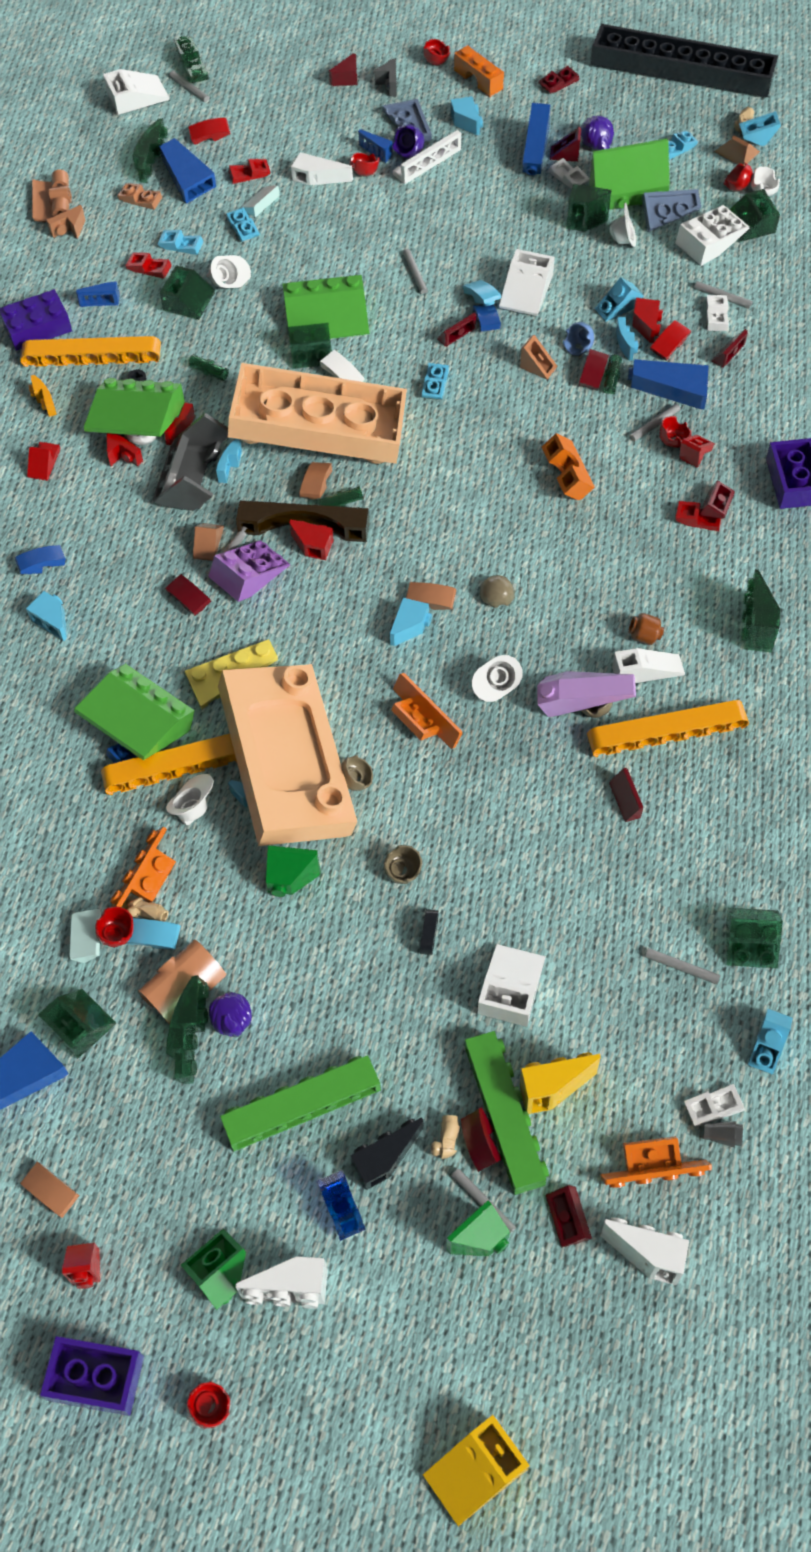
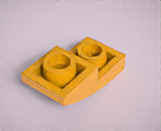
(42, 394)

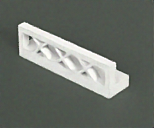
(428, 158)

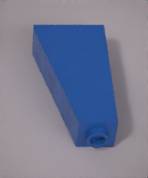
(536, 138)
(186, 170)
(671, 380)
(27, 1069)

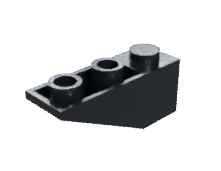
(380, 1159)

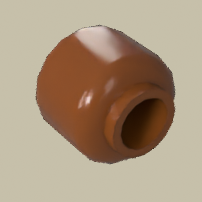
(646, 629)

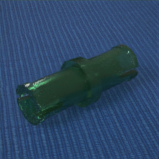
(208, 367)
(612, 374)
(342, 498)

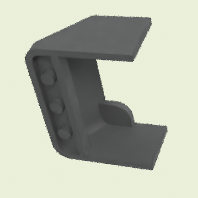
(187, 462)

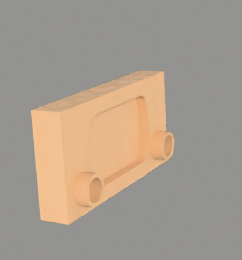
(317, 413)
(286, 755)

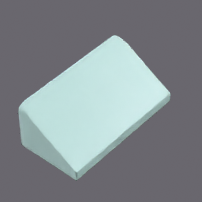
(261, 200)
(83, 939)

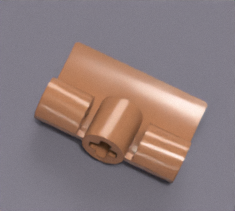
(51, 197)
(168, 984)

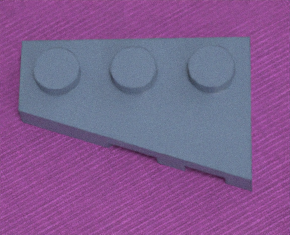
(408, 113)
(669, 206)

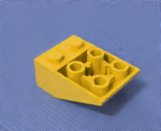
(551, 1083)
(476, 1470)

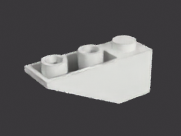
(317, 170)
(647, 664)

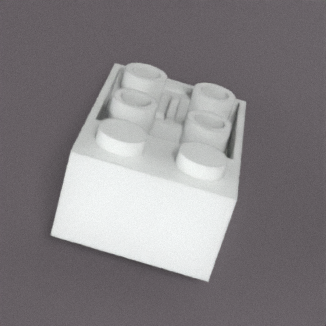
(133, 90)
(710, 234)
(527, 282)
(511, 985)
(653, 1253)
(295, 1280)

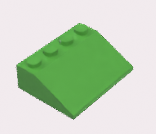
(631, 171)
(330, 301)
(134, 407)
(136, 712)

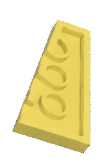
(206, 677)

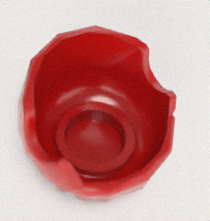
(436, 52)
(364, 164)
(739, 177)
(671, 428)
(114, 927)
(200, 1402)

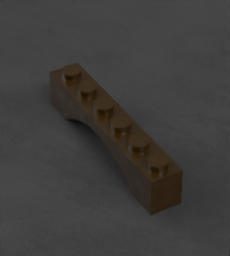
(260, 517)

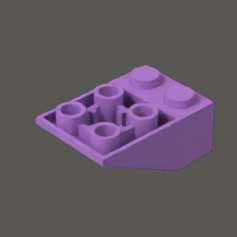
(246, 569)

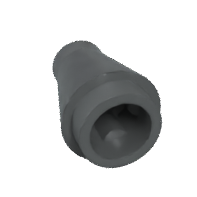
(724, 1133)

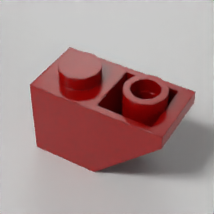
(646, 318)
(312, 539)
(82, 1265)

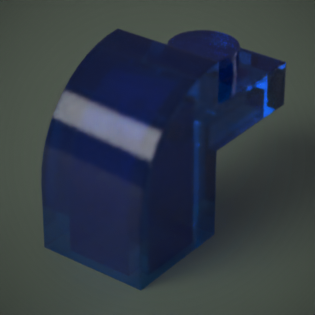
(341, 1205)

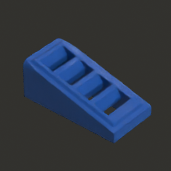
(379, 146)
(109, 291)

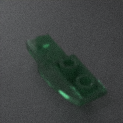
(190, 59)
(148, 148)
(187, 1019)

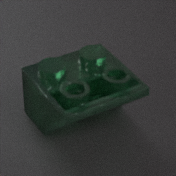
(587, 207)
(758, 213)
(186, 293)
(309, 344)
(753, 937)
(76, 1021)

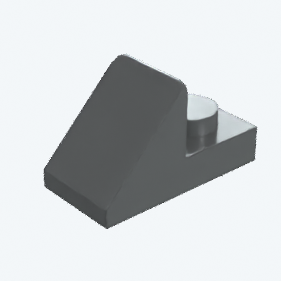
(387, 76)

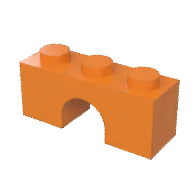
(469, 63)
(574, 477)

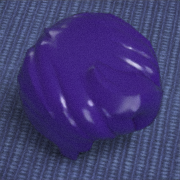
(597, 132)
(408, 141)
(230, 1014)

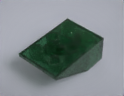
(760, 616)

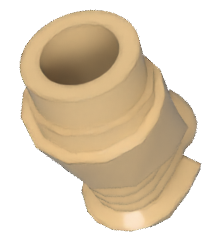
(745, 115)
(147, 910)
(448, 1136)

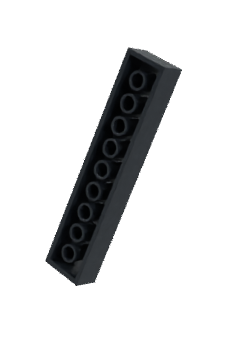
(684, 60)

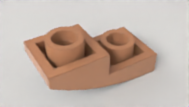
(138, 196)
(315, 480)
(436, 595)
(49, 1189)

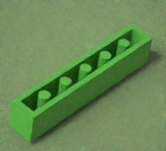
(300, 1102)
(505, 1112)

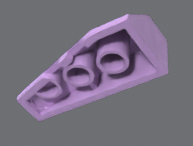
(582, 690)

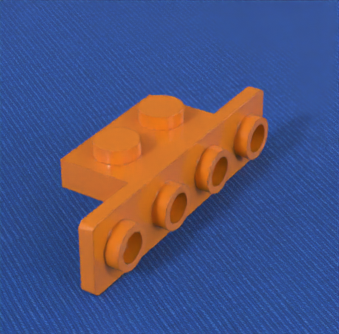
(422, 714)
(148, 874)
(654, 1160)

